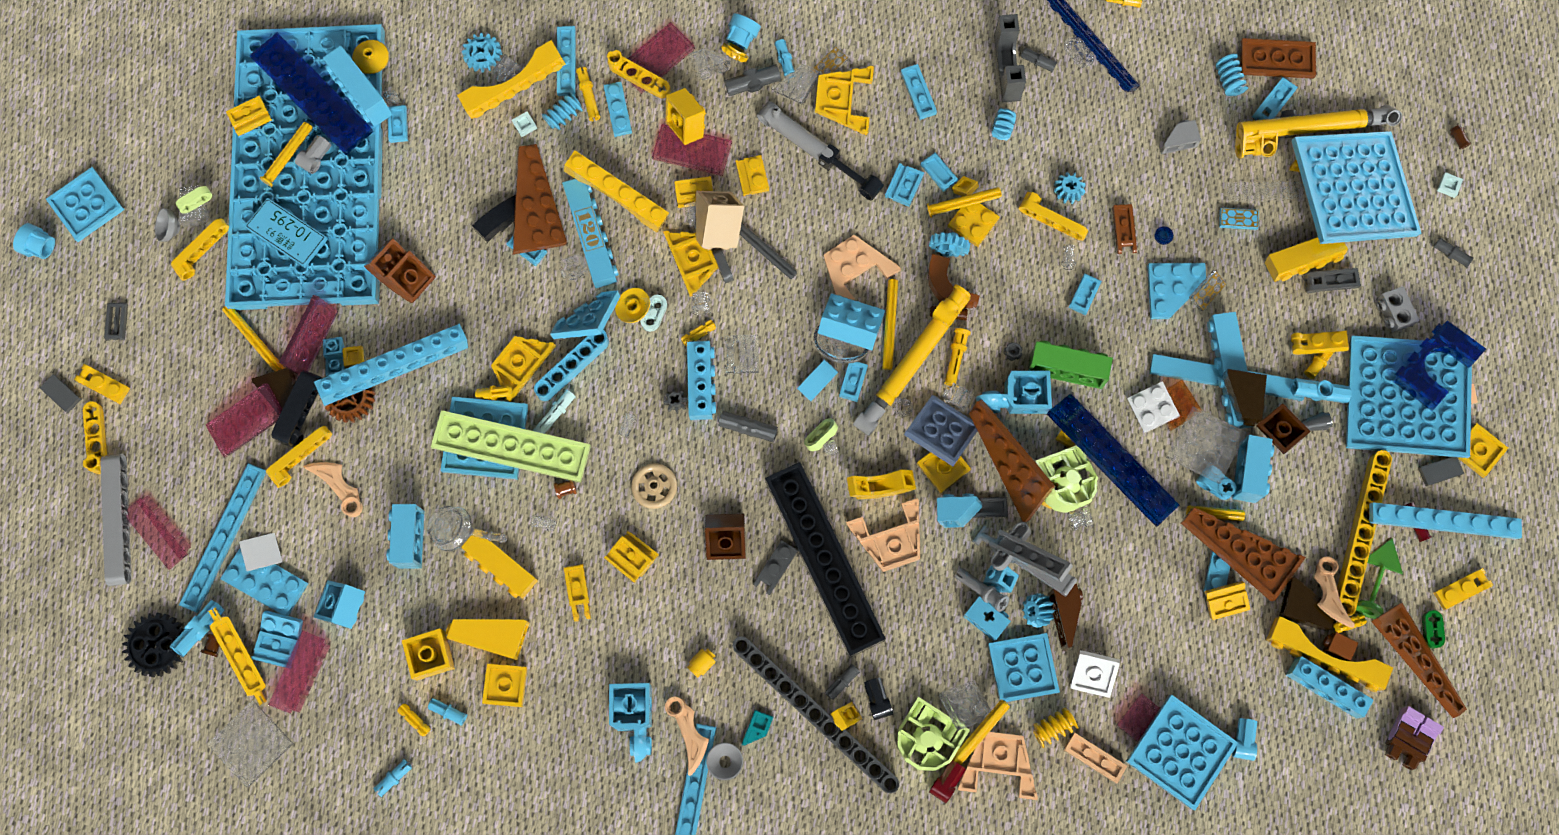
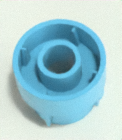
(742, 31)
(33, 241)

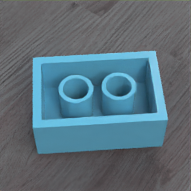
(851, 321)
(1253, 469)
(406, 536)

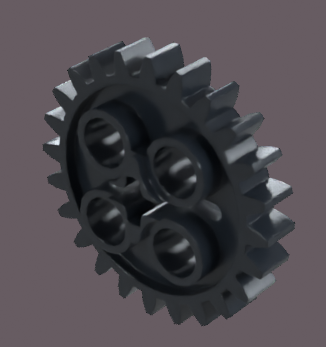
(145, 632)

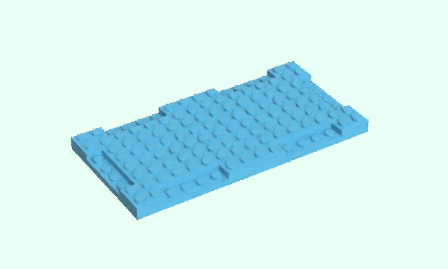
(335, 200)

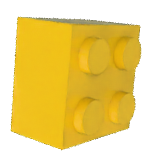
(685, 116)
(428, 654)

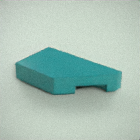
(758, 727)

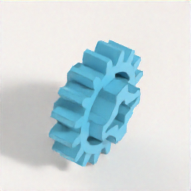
(481, 54)
(949, 244)

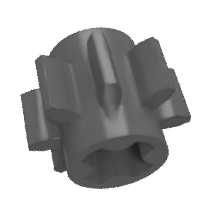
(676, 406)

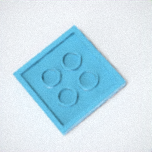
(85, 204)
(1023, 668)

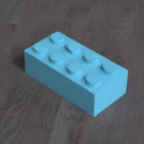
(356, 86)

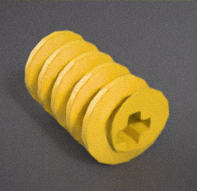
(1054, 726)

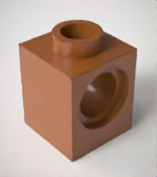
(1339, 646)

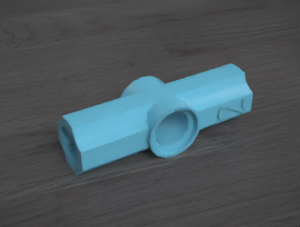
(1311, 390)
(195, 629)

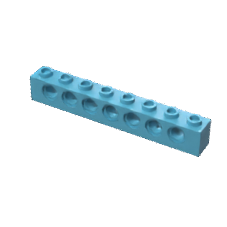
(391, 364)

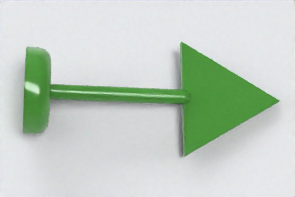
(1385, 558)

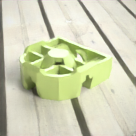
(1072, 490)
(921, 740)

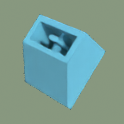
(957, 511)

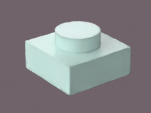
(524, 124)
(1449, 185)

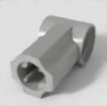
(310, 159)

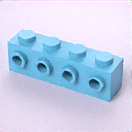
(700, 380)

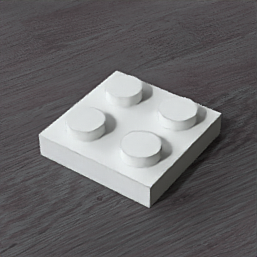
(1153, 407)
(1094, 673)

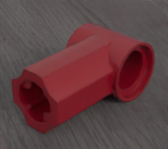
(945, 785)

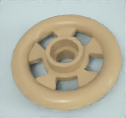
(670, 483)

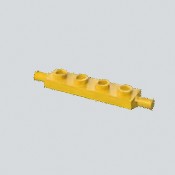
(237, 656)

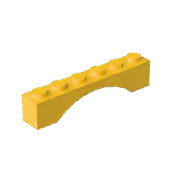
(543, 62)
(598, 178)
(1291, 637)

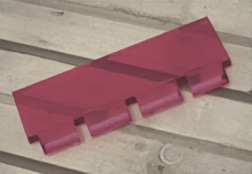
(158, 537)
(295, 674)

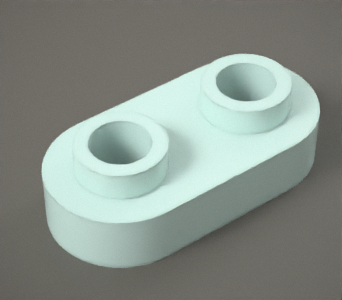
(654, 314)

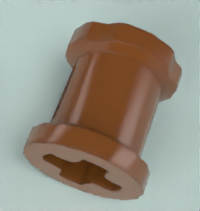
(565, 488)

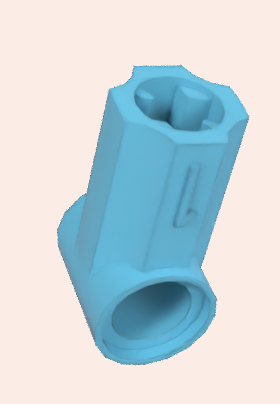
(1246, 738)

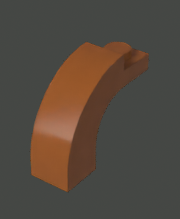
(939, 280)

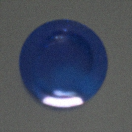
(1163, 235)

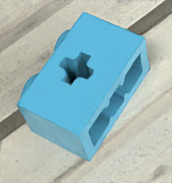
(990, 628)

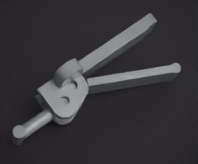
(1014, 549)

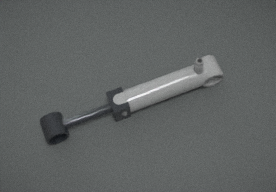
(826, 154)

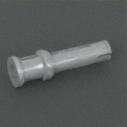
(988, 593)

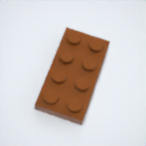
(1278, 58)

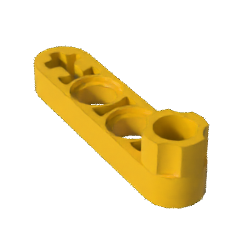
(616, 60)
(1031, 207)
(197, 248)
(94, 458)
(279, 470)

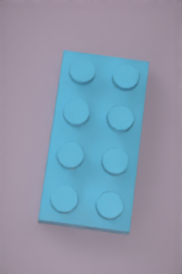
(267, 584)

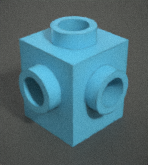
(1002, 580)

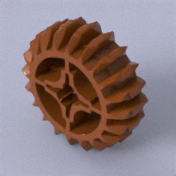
(336, 410)

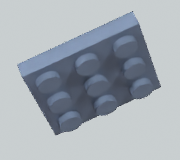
(942, 430)

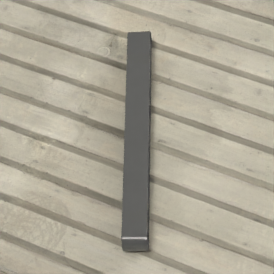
(810, 704)

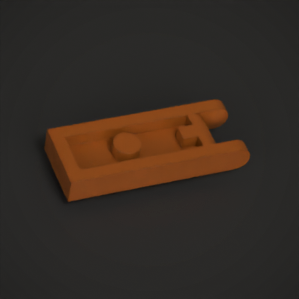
(1124, 227)

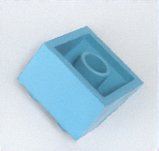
(339, 604)

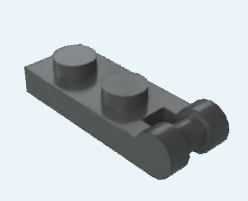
(1332, 280)

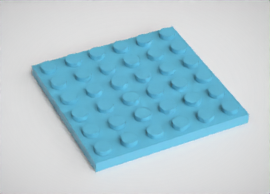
(1355, 187)
(1390, 418)

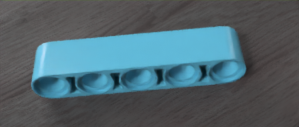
(567, 373)

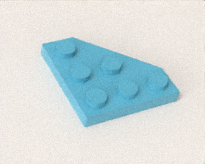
(1171, 286)
(587, 318)

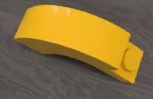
(882, 485)

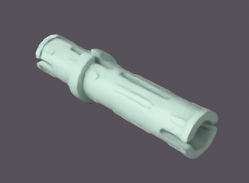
(554, 413)

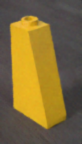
(491, 635)

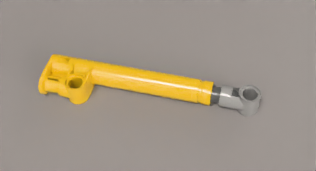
(1255, 134)
(942, 319)

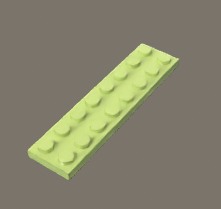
(511, 446)

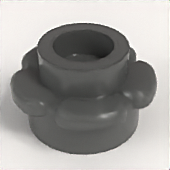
(1012, 356)

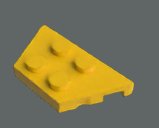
(692, 260)
(519, 362)

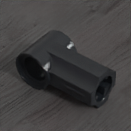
(879, 703)

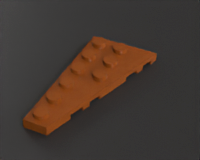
(535, 214)
(1019, 472)
(1250, 555)
(1409, 643)

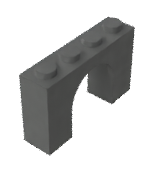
(1011, 75)

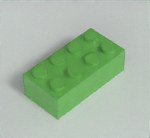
(1070, 364)

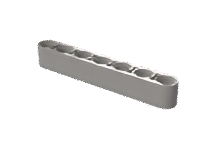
(115, 524)

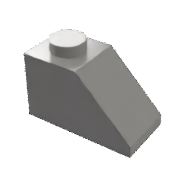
(1182, 137)

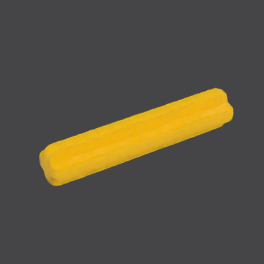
(1221, 513)

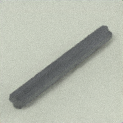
(767, 252)

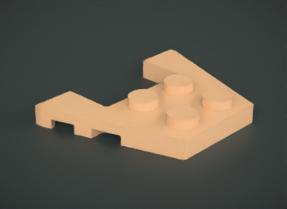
(852, 259)
(893, 546)
(1000, 755)

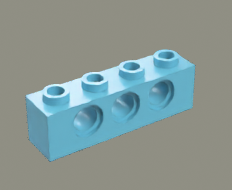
(1329, 687)

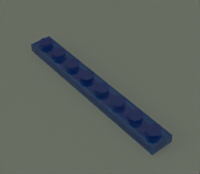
(1095, 45)

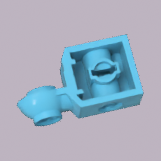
(1023, 393)
(632, 711)

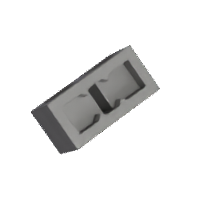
(1402, 308)

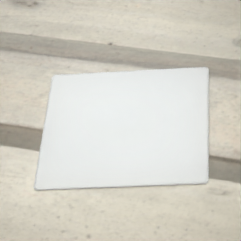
(260, 552)

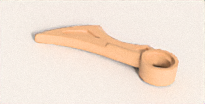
(332, 475)
(1330, 599)
(694, 742)

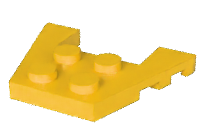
(835, 97)

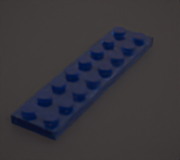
(311, 93)
(1113, 459)

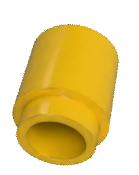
(701, 662)

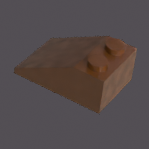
(1066, 614)

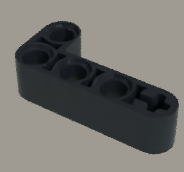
(296, 410)

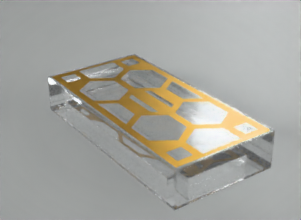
(831, 62)
(1207, 290)

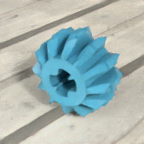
(1003, 124)
(1073, 183)
(1038, 610)

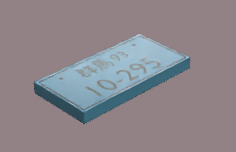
(286, 232)

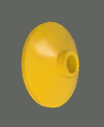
(374, 62)
(630, 299)

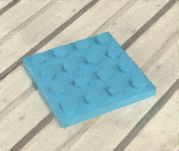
(495, 411)
(1182, 752)

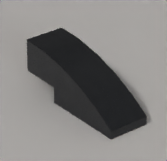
(496, 219)

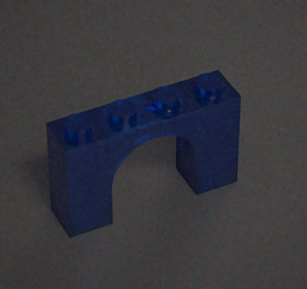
(1448, 340)

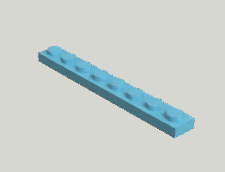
(1445, 520)

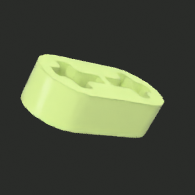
(194, 199)

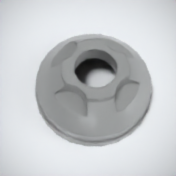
(166, 225)
(719, 751)

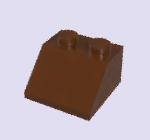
(1283, 428)
(725, 536)

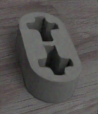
(723, 266)

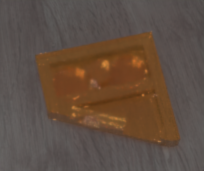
(1183, 402)

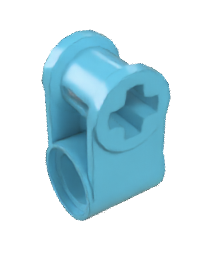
(1217, 489)

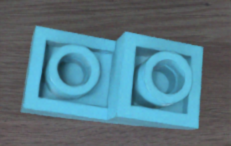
(333, 355)
(817, 380)

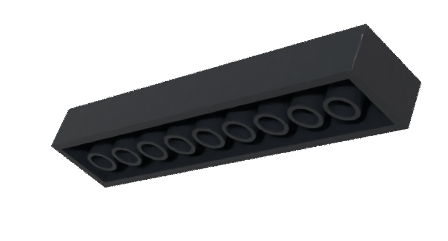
(825, 560)

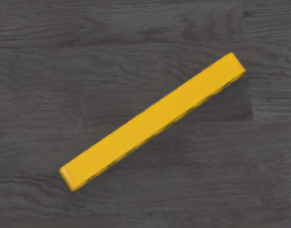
(1361, 523)

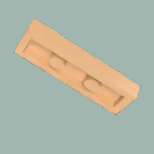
(1095, 758)

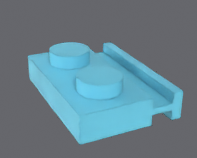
(904, 185)
(273, 649)

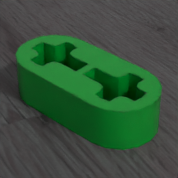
(1438, 629)

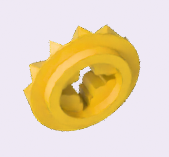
(734, 52)

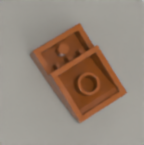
(400, 271)

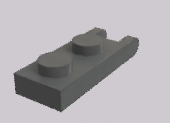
(776, 566)

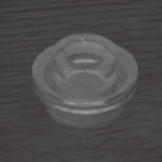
(391, 98)
(903, 401)

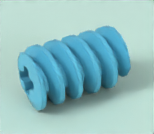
(1231, 75)
(562, 111)

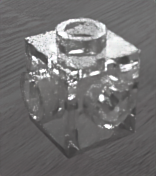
(506, 69)

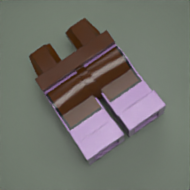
(1412, 737)

